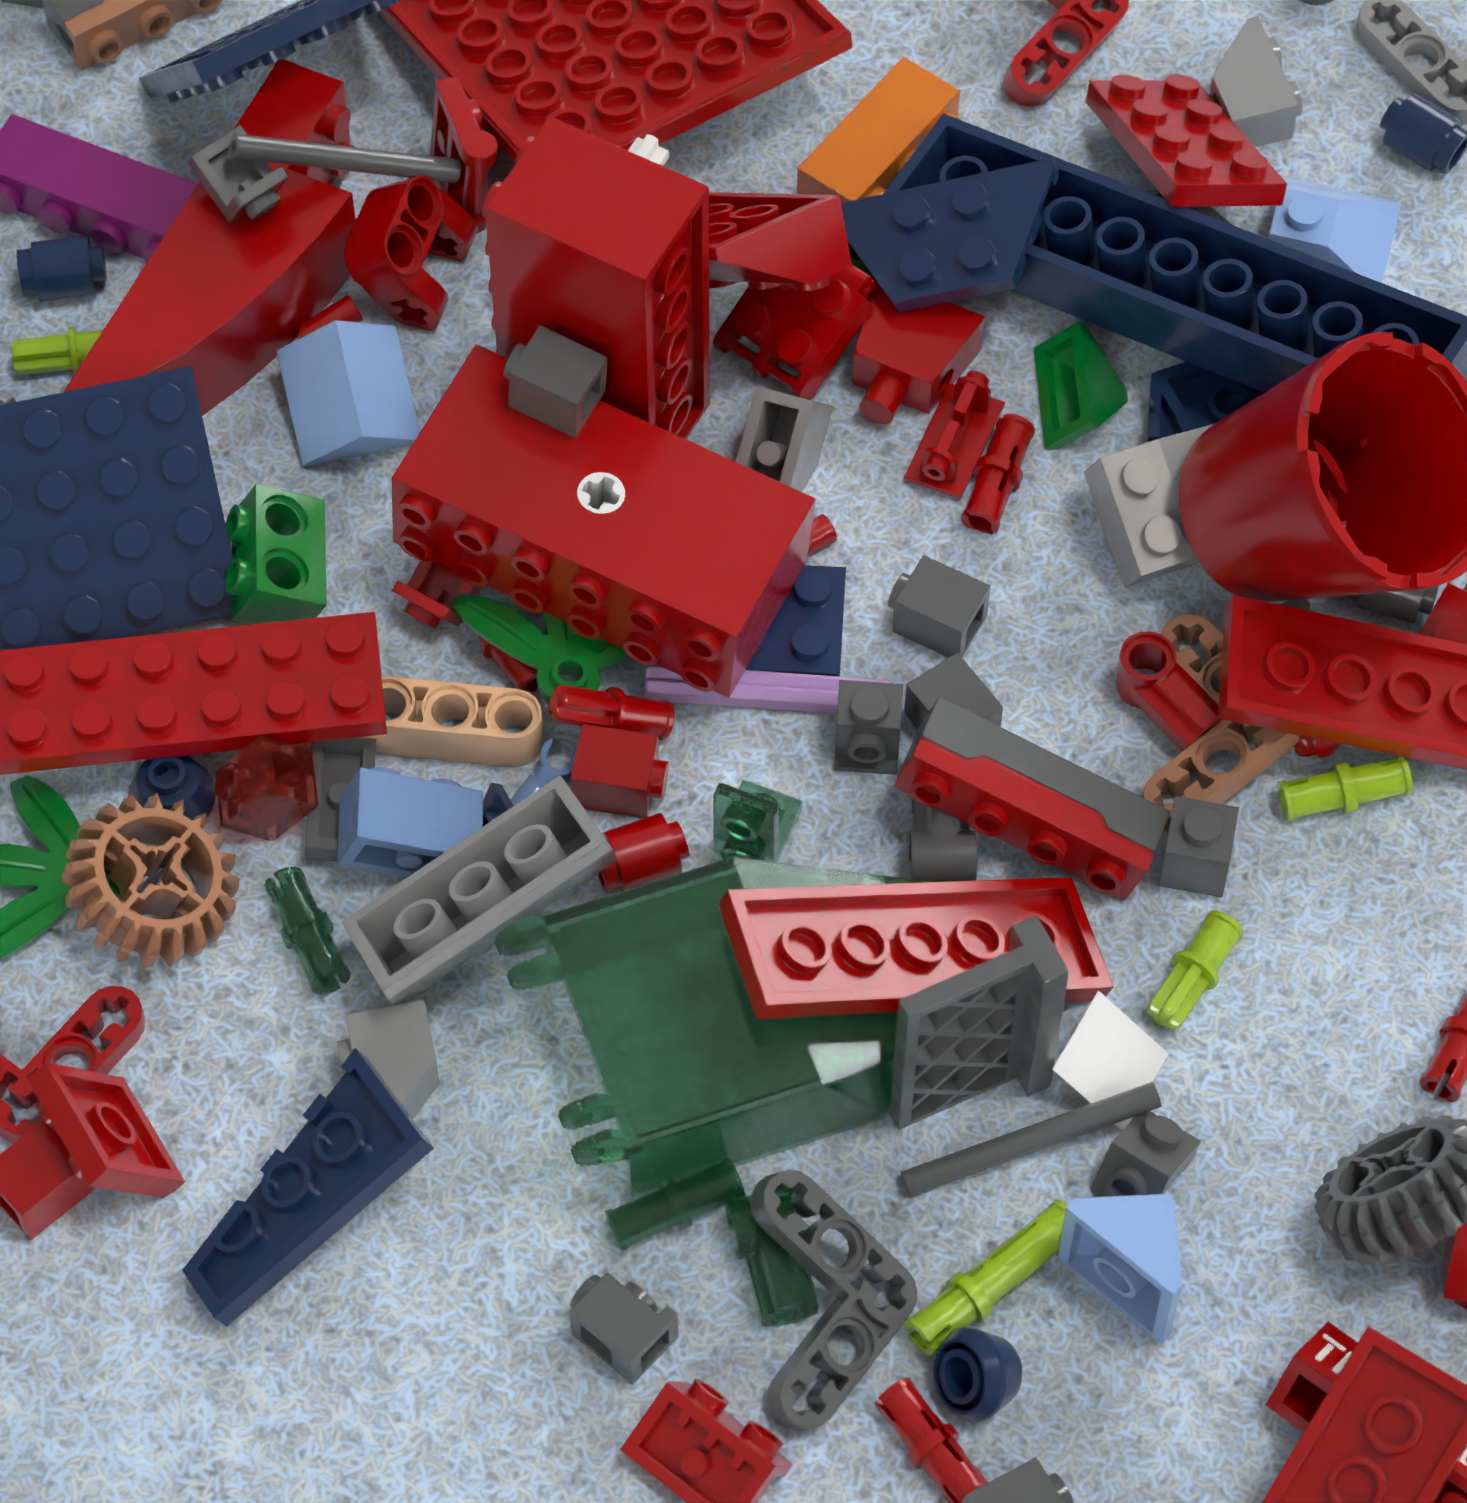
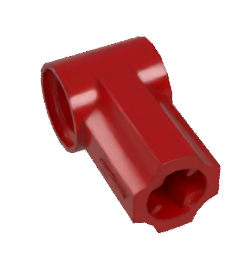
(1170, 695)

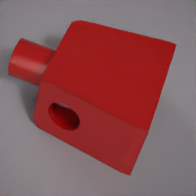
(912, 355)

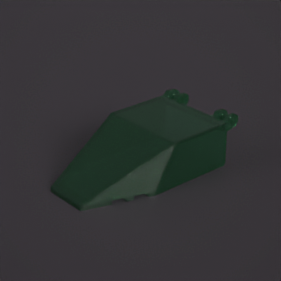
(679, 1037)

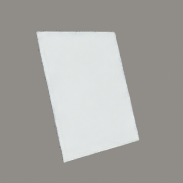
(1108, 1054)

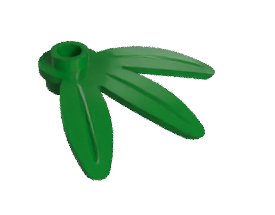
(551, 654)
(27, 868)

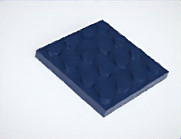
(255, 46)
(109, 514)

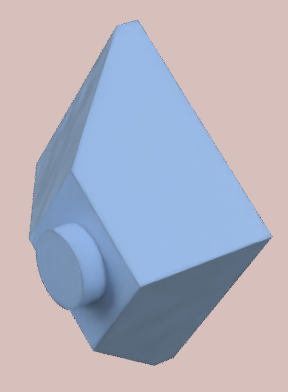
(1337, 226)

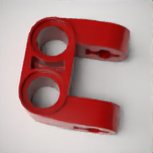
(391, 243)

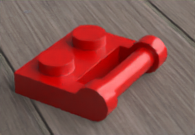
(460, 136)

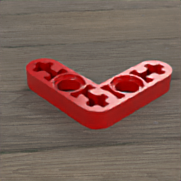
(1073, 17)
(67, 1040)

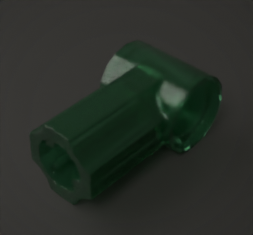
(778, 1282)

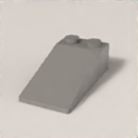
(1140, 506)

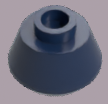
(174, 781)
(976, 1373)

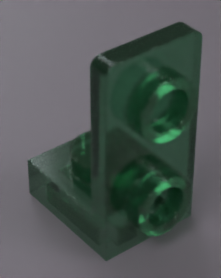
(752, 821)

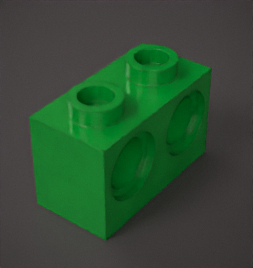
(276, 556)

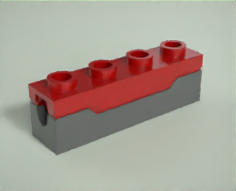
(1032, 799)

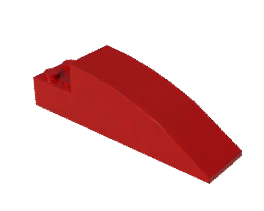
(242, 288)

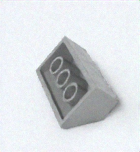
(477, 889)

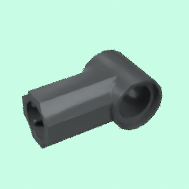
(941, 846)

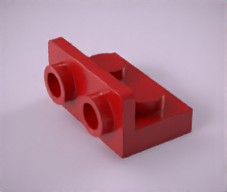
(703, 1449)

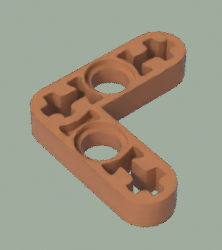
(1226, 735)

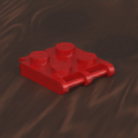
(798, 328)

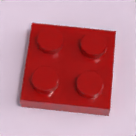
(104, 1131)

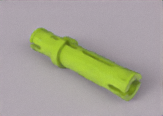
(974, 1293)

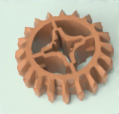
(117, 844)

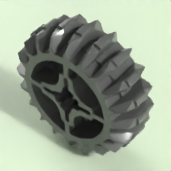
(1397, 1192)

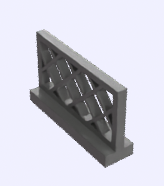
(980, 1029)

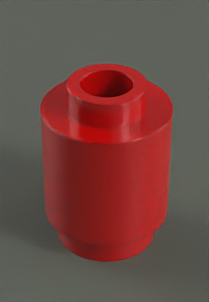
(644, 853)

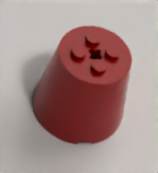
(1336, 478)

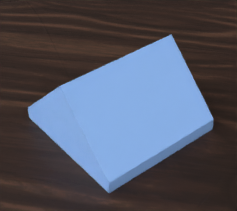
(347, 391)
(1127, 1255)

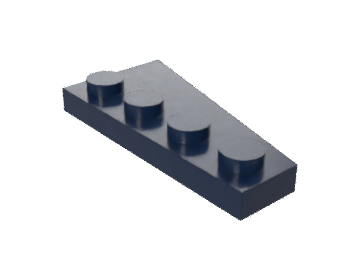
(331, 1171)

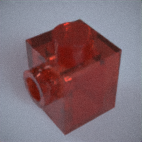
(266, 788)

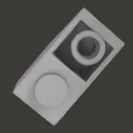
(1254, 87)
(399, 1048)

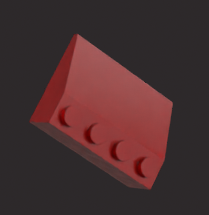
(776, 240)

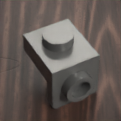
(237, 184)
(1145, 1158)

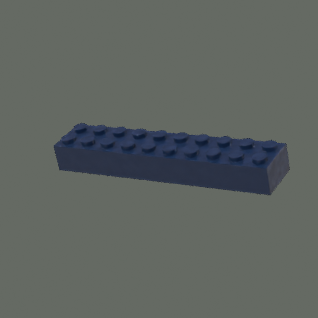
(1183, 275)

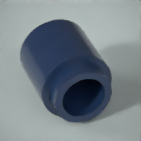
(1424, 133)
(61, 268)

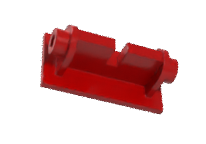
(956, 436)

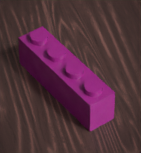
(87, 188)

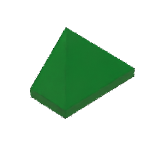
(1075, 386)

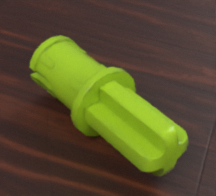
(52, 352)
(1194, 970)

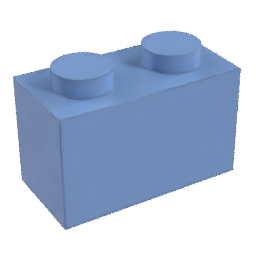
(403, 821)

